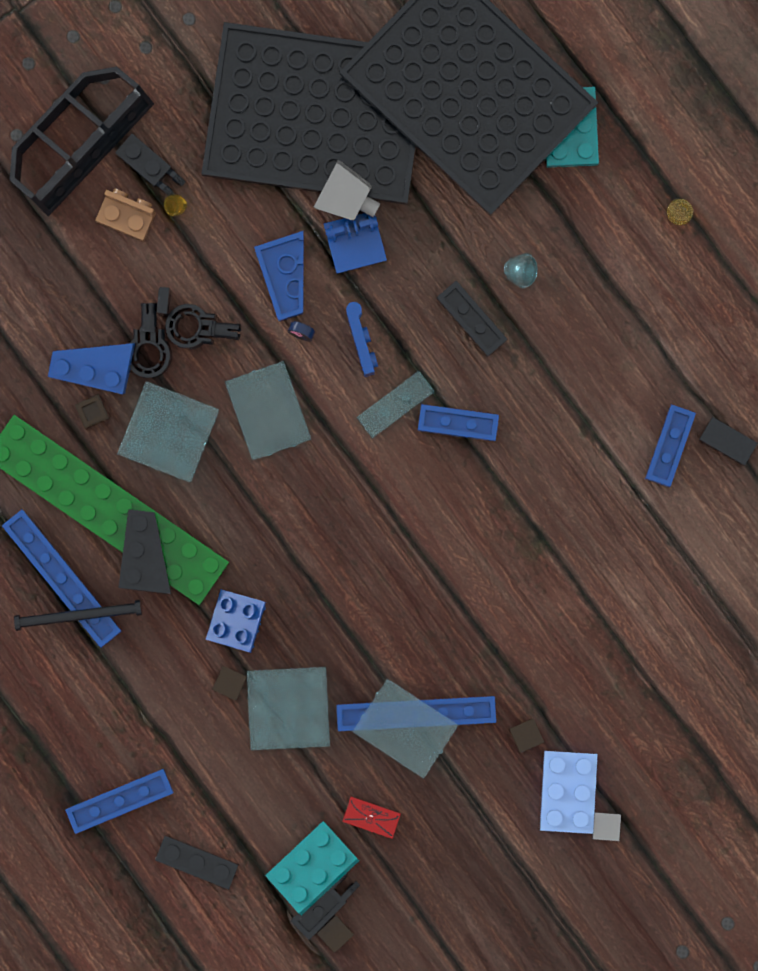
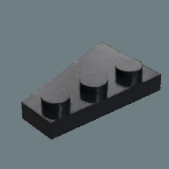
(143, 557)

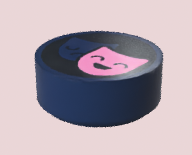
(301, 331)

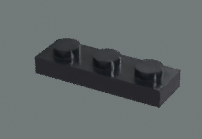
(471, 318)
(197, 862)

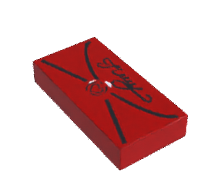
(371, 817)

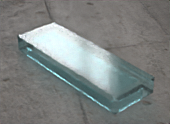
(395, 404)

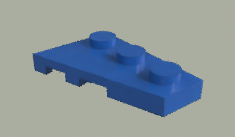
(284, 273)
(94, 367)

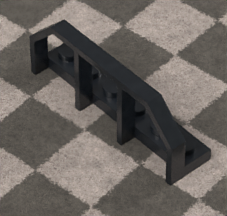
(92, 150)

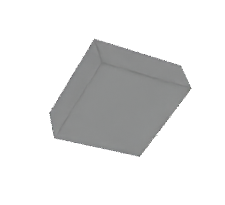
(606, 826)

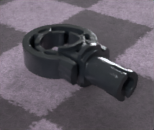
(216, 329)
(157, 338)

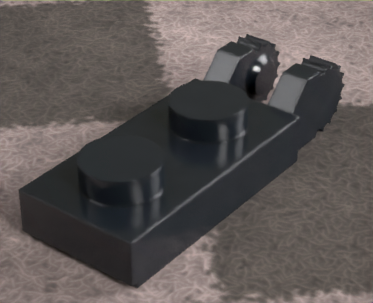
(147, 164)
(322, 909)

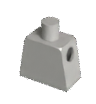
(346, 194)

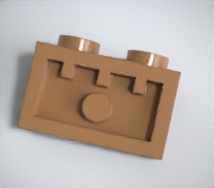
(126, 215)

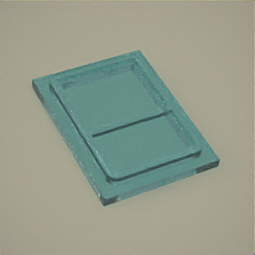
(268, 410)
(405, 728)

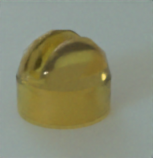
(175, 205)

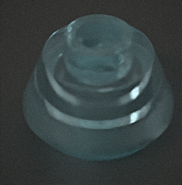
(521, 270)

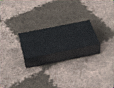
(728, 441)

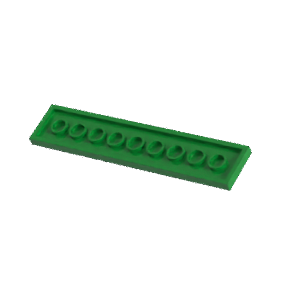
(102, 505)

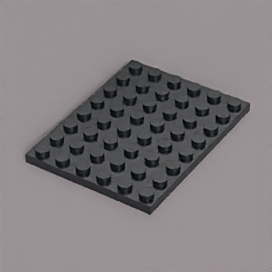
(469, 93)
(290, 116)

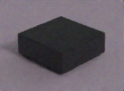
(163, 303)

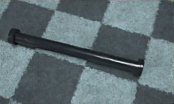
(77, 615)

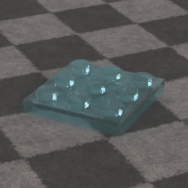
(168, 432)
(288, 708)

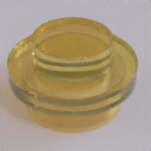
(680, 211)

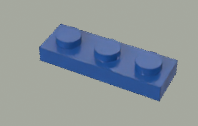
(458, 422)
(670, 445)

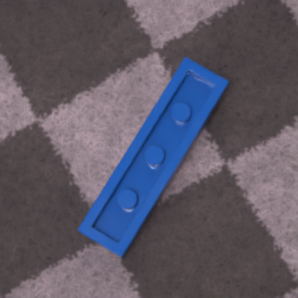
(119, 801)

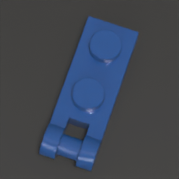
(361, 338)

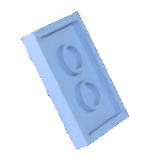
(568, 792)

